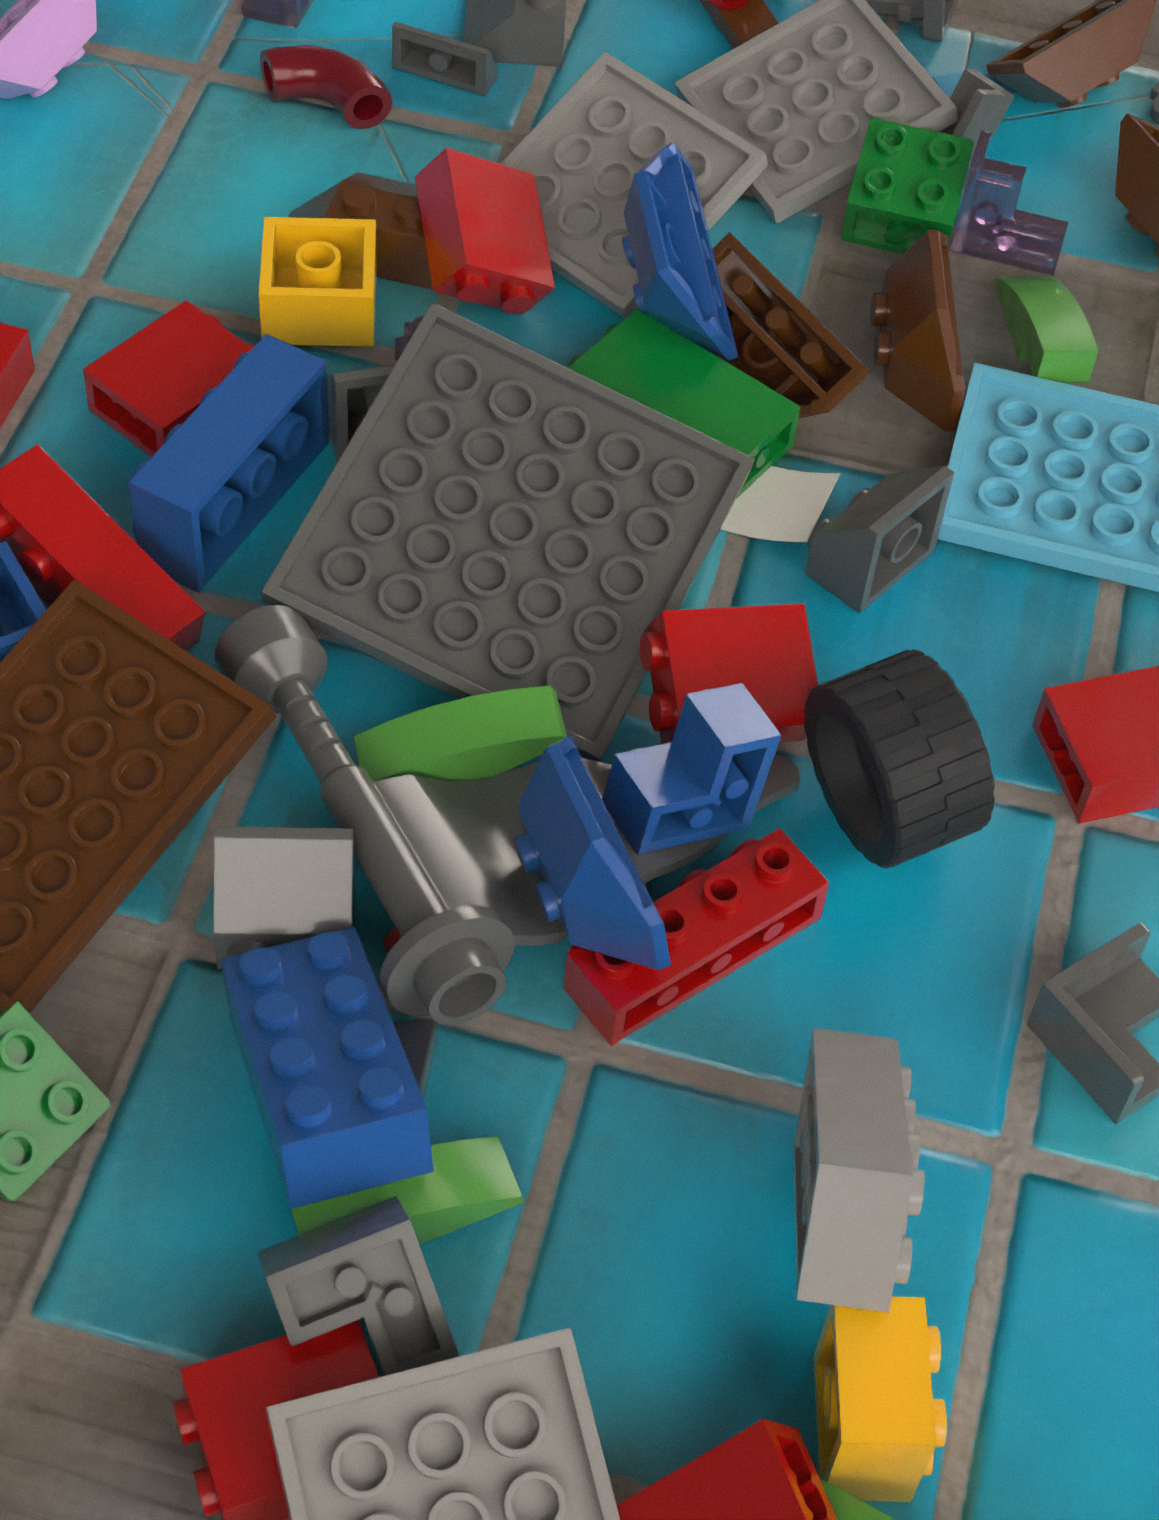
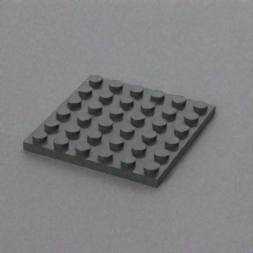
(508, 527)

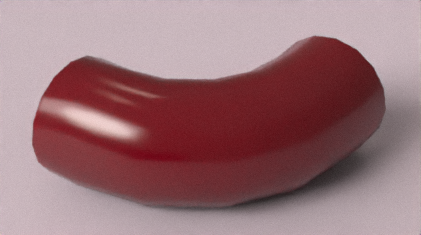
(326, 76)

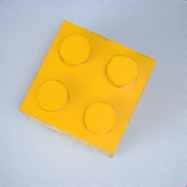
(318, 281)
(878, 1399)

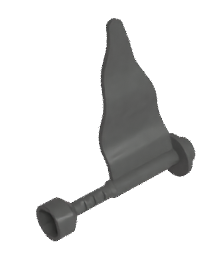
(428, 845)

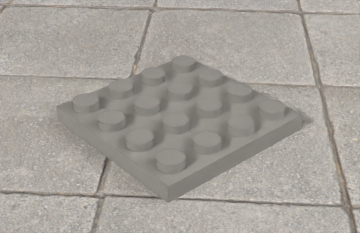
(809, 98)
(588, 158)
(450, 1441)

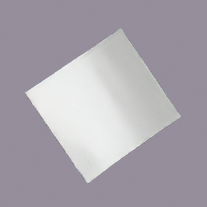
(781, 505)

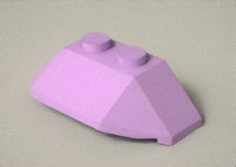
(40, 41)

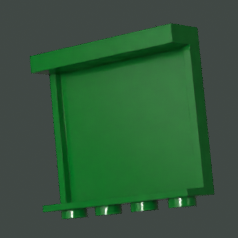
(692, 387)

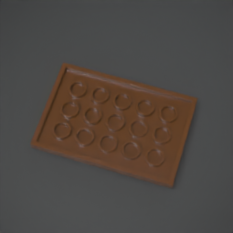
(100, 769)

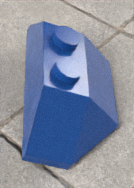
(675, 254)
(584, 863)

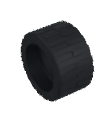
(899, 758)

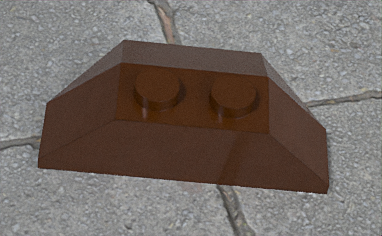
(1077, 53)
(1139, 174)
(399, 228)
(921, 332)
(780, 337)

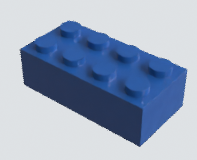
(230, 461)
(326, 1067)

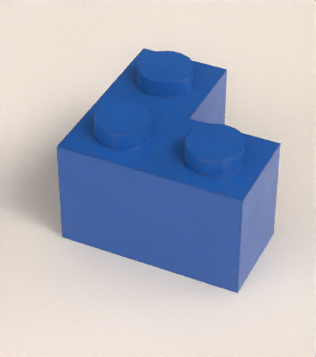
(701, 780)

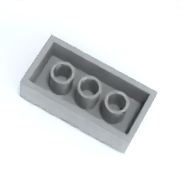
(854, 1172)

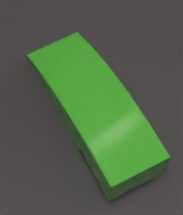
(1047, 328)
(464, 736)
(466, 1186)

